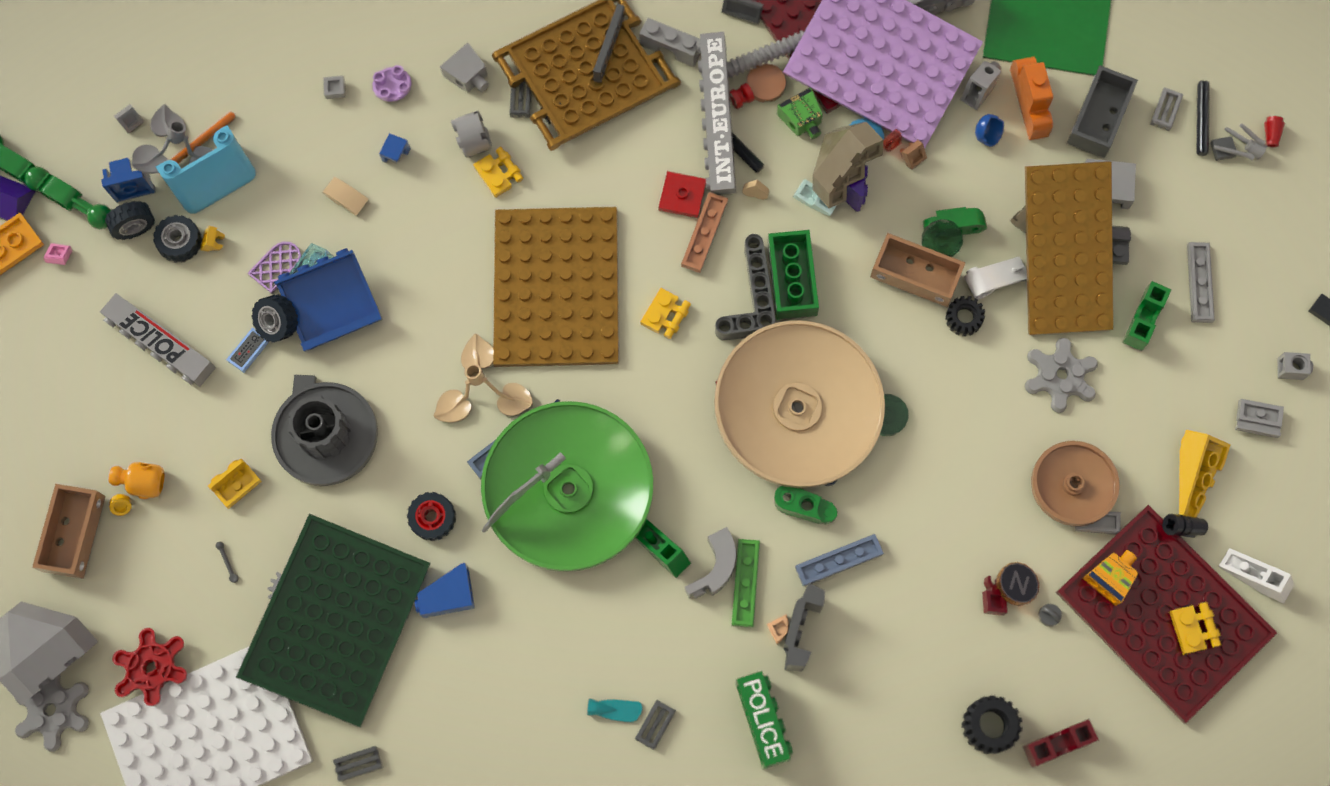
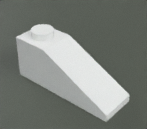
(1258, 575)

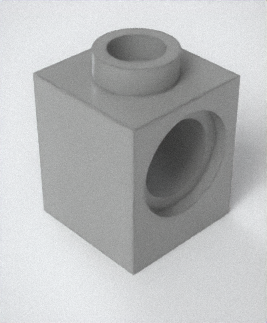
(1286, 369)

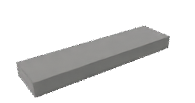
(1200, 282)

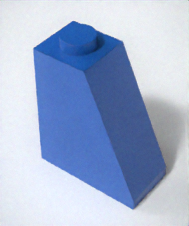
(447, 594)

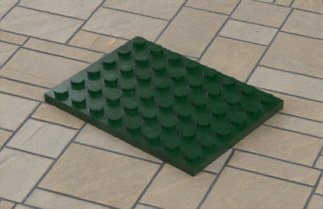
(333, 620)

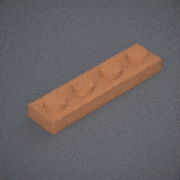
(704, 232)

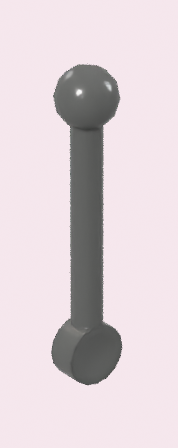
(233, 577)

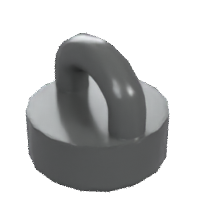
(1049, 615)

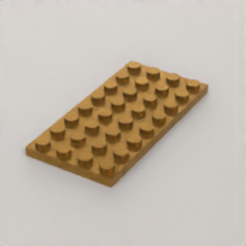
(1069, 247)

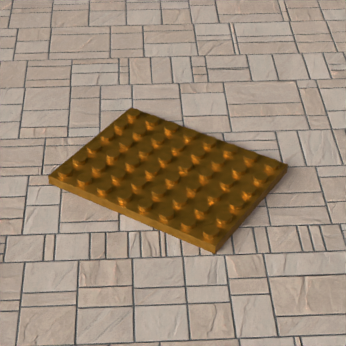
(555, 287)

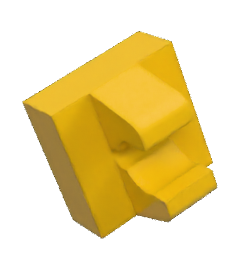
(209, 236)

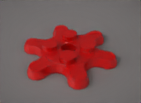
(137, 661)

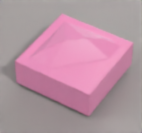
(57, 254)

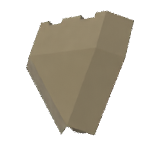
(844, 160)

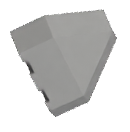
(38, 647)

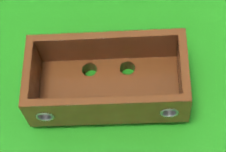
(914, 278)
(84, 511)

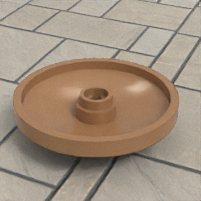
(1075, 483)

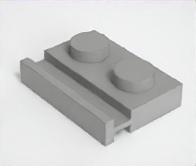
(1259, 418)

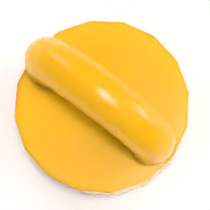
(120, 504)

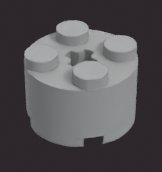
(472, 134)

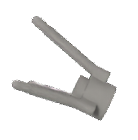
(1254, 148)

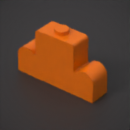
(1033, 96)

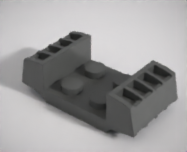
(812, 600)

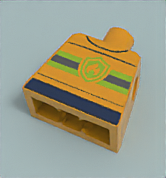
(1113, 576)

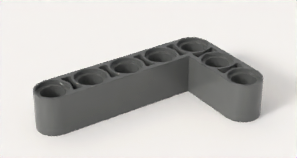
(757, 294)

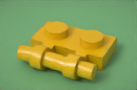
(492, 174)
(659, 311)
(1189, 631)

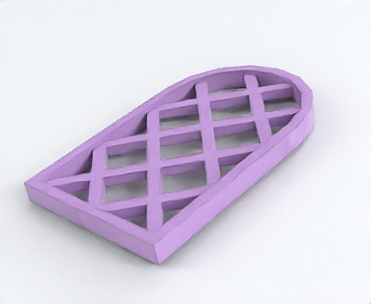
(269, 254)

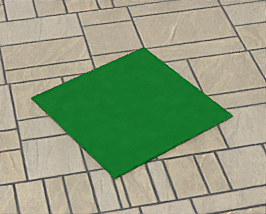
(1056, 32)

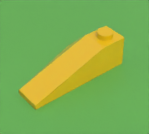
(1199, 461)

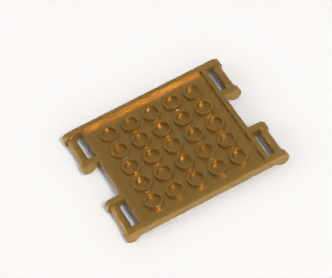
(560, 66)

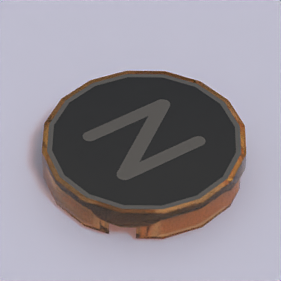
(1017, 584)

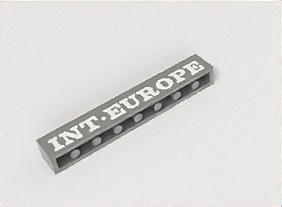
(717, 113)

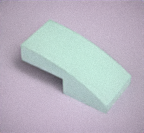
(808, 197)

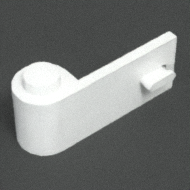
(995, 276)

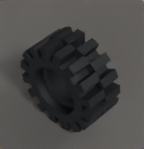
(973, 307)

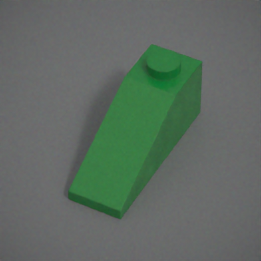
(663, 549)

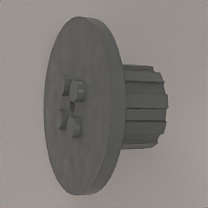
(324, 434)

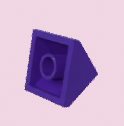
(13, 198)

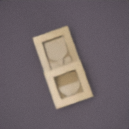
(345, 195)

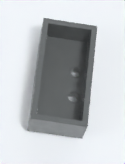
(1107, 92)

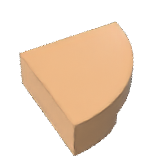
(779, 628)

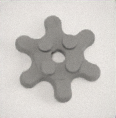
(1060, 388)
(63, 718)

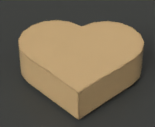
(755, 189)

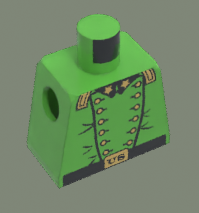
(802, 114)

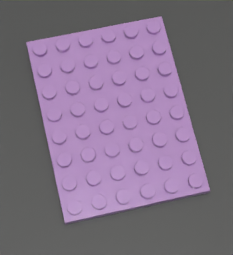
(884, 62)

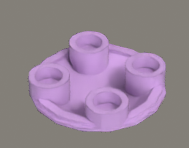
(391, 83)

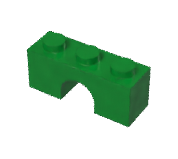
(1147, 312)

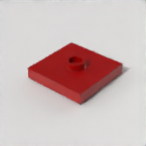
(682, 194)

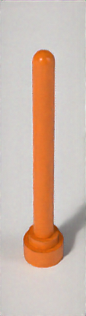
(204, 137)

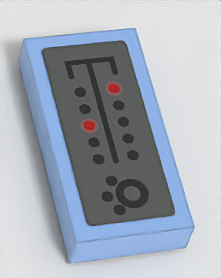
(247, 350)

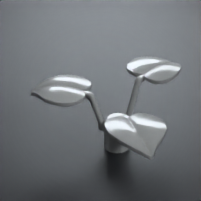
(163, 124)

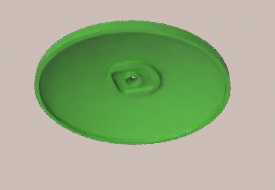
(601, 462)

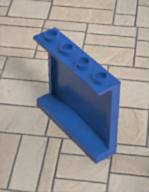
(329, 299)

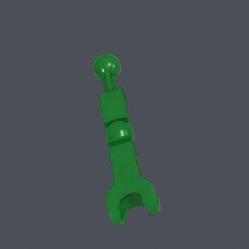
(53, 188)

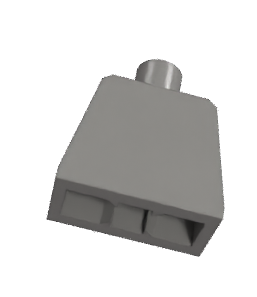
(465, 70)
(986, 78)

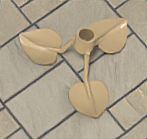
(476, 355)

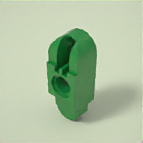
(969, 220)
(822, 511)

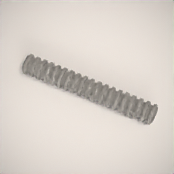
(763, 55)

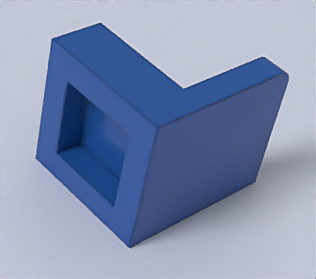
(393, 148)

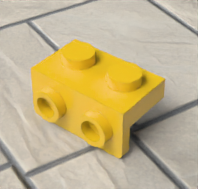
(234, 483)

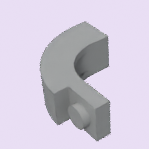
(725, 555)

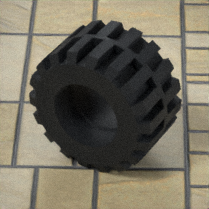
(1005, 712)

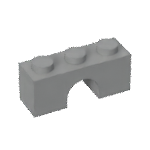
(680, 43)

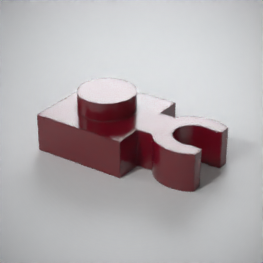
(992, 600)

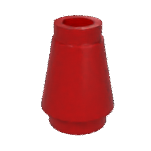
(1273, 130)

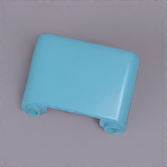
(211, 175)

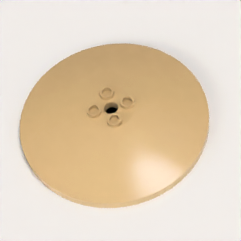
(805, 366)

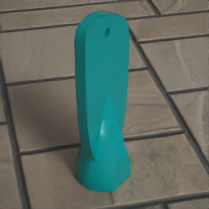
(615, 709)

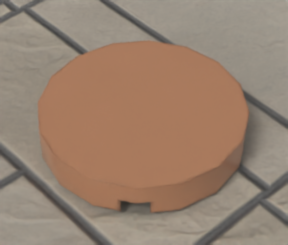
(766, 82)

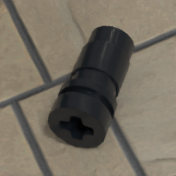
(1184, 526)

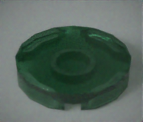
(943, 237)
(894, 416)

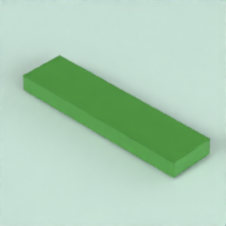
(745, 583)

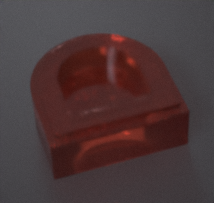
(892, 140)

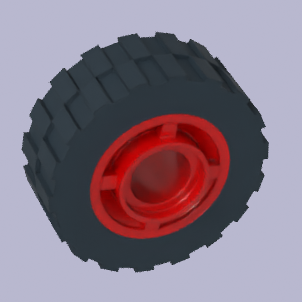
(422, 506)

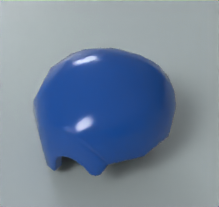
(989, 130)

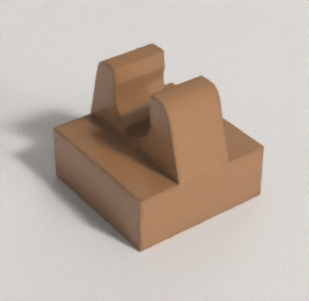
(914, 154)

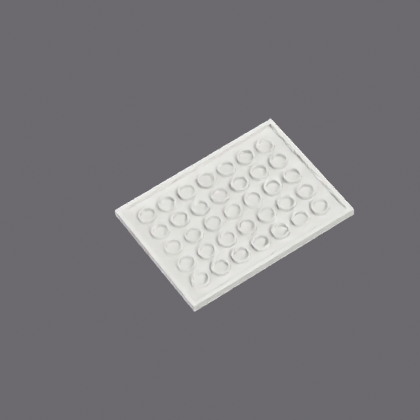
(207, 732)

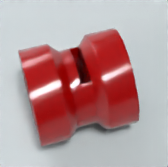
(741, 96)

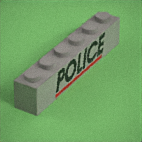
(158, 340)

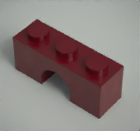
(1060, 743)

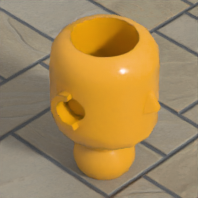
(139, 479)

